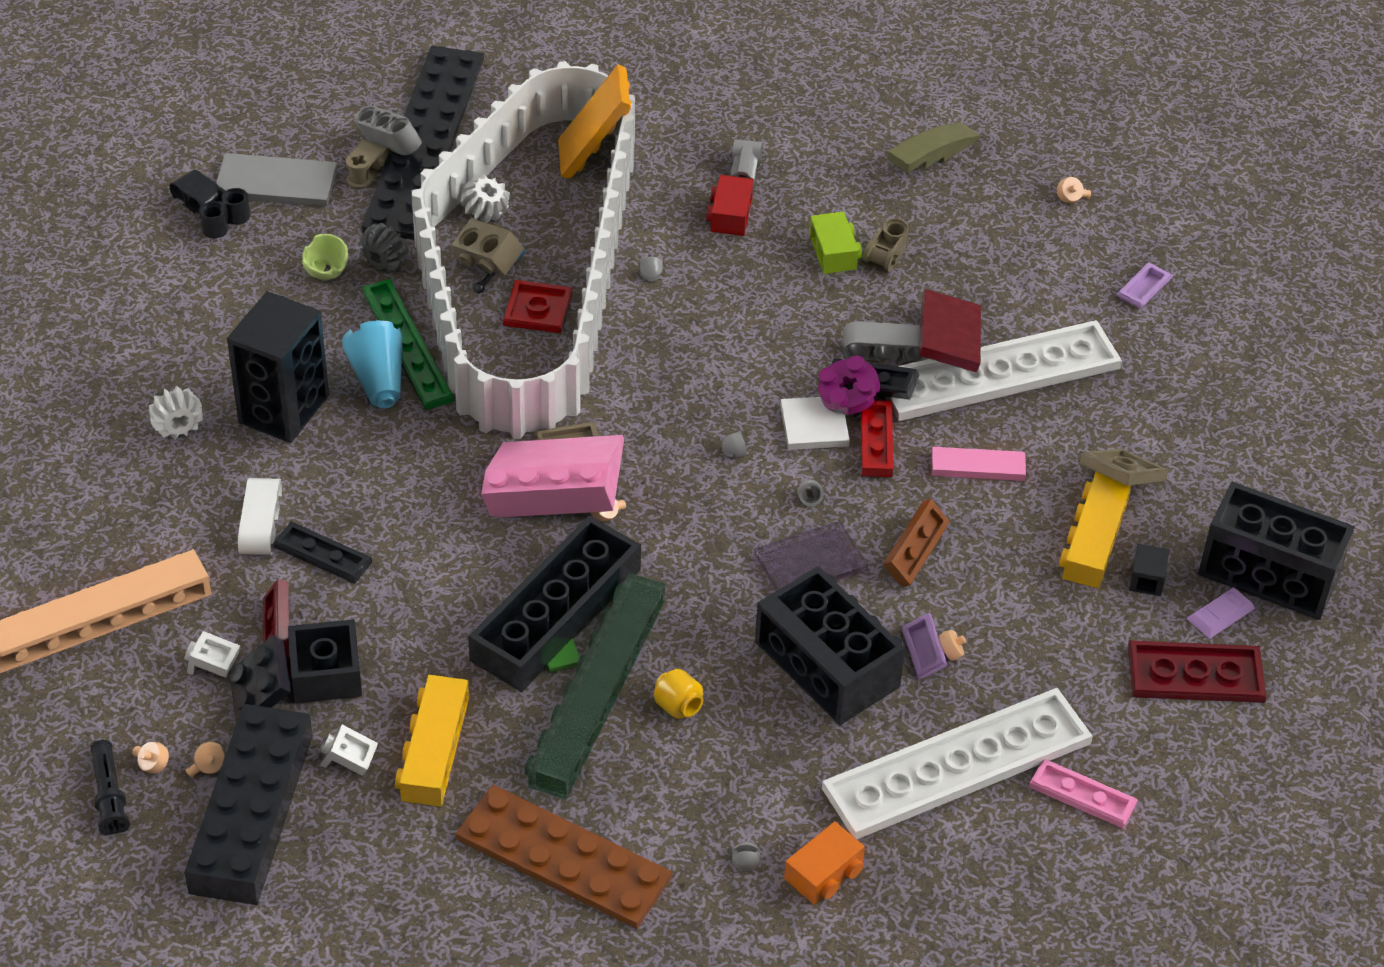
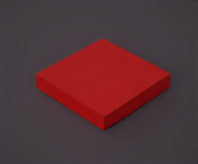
(537, 306)

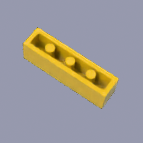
(1096, 530)
(433, 740)

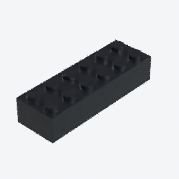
(554, 603)
(249, 805)

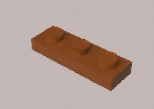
(916, 543)

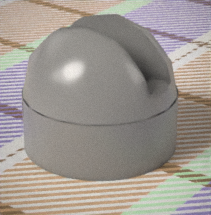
(651, 268)
(734, 445)
(816, 489)
(746, 856)

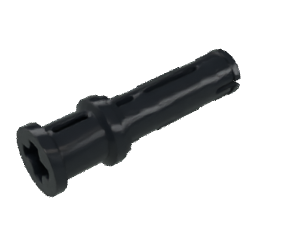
(110, 799)

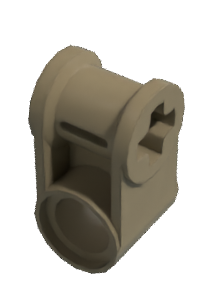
(365, 163)
(887, 244)

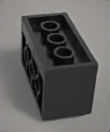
(278, 366)
(1275, 550)
(829, 644)

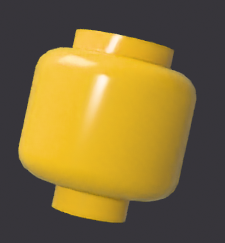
(678, 693)

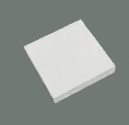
(812, 425)

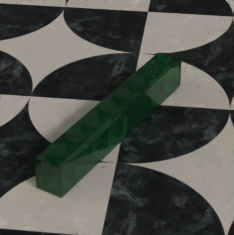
(596, 686)

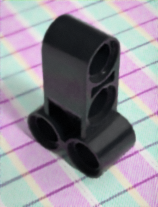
(213, 203)

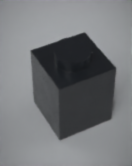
(1149, 569)

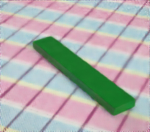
(415, 355)

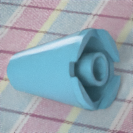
(376, 360)

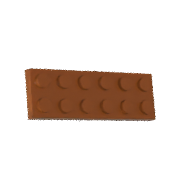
(564, 856)

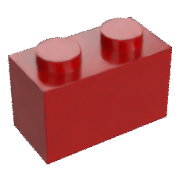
(730, 205)

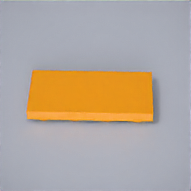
(594, 122)

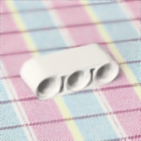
(258, 516)

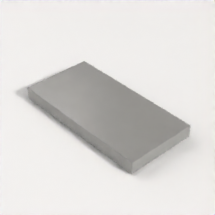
(279, 178)

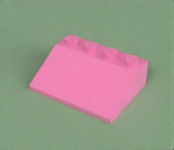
(553, 476)

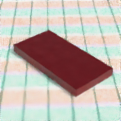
(950, 331)
(1196, 671)

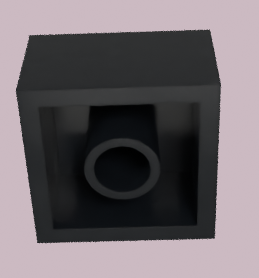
(324, 661)

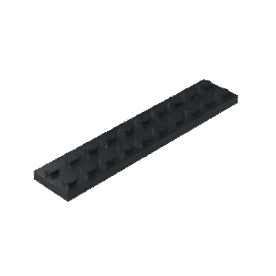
(436, 116)

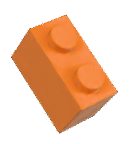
(825, 863)

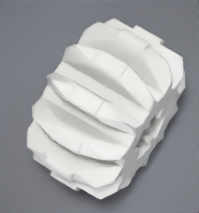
(484, 198)
(175, 412)

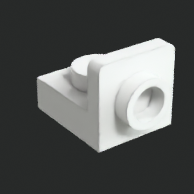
(211, 654)
(348, 750)

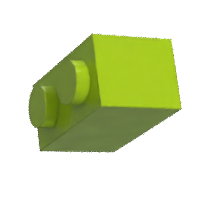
(834, 242)

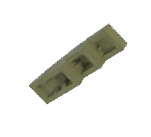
(931, 146)

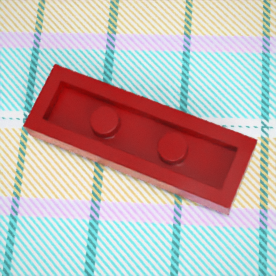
(877, 440)

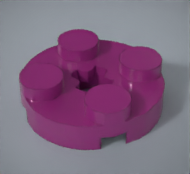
(847, 371)

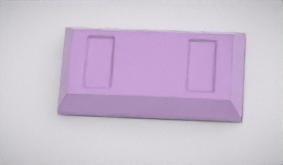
(1144, 285)
(1221, 612)
(924, 646)

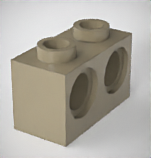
(487, 247)

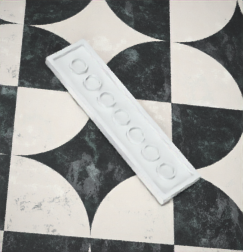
(1010, 369)
(956, 763)

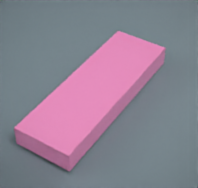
(978, 463)
(1083, 793)

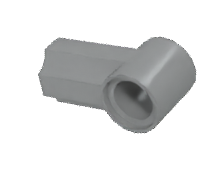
(746, 158)

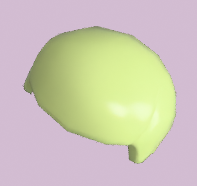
(322, 251)

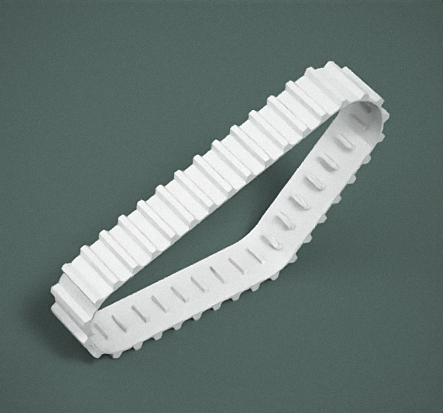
(546, 399)

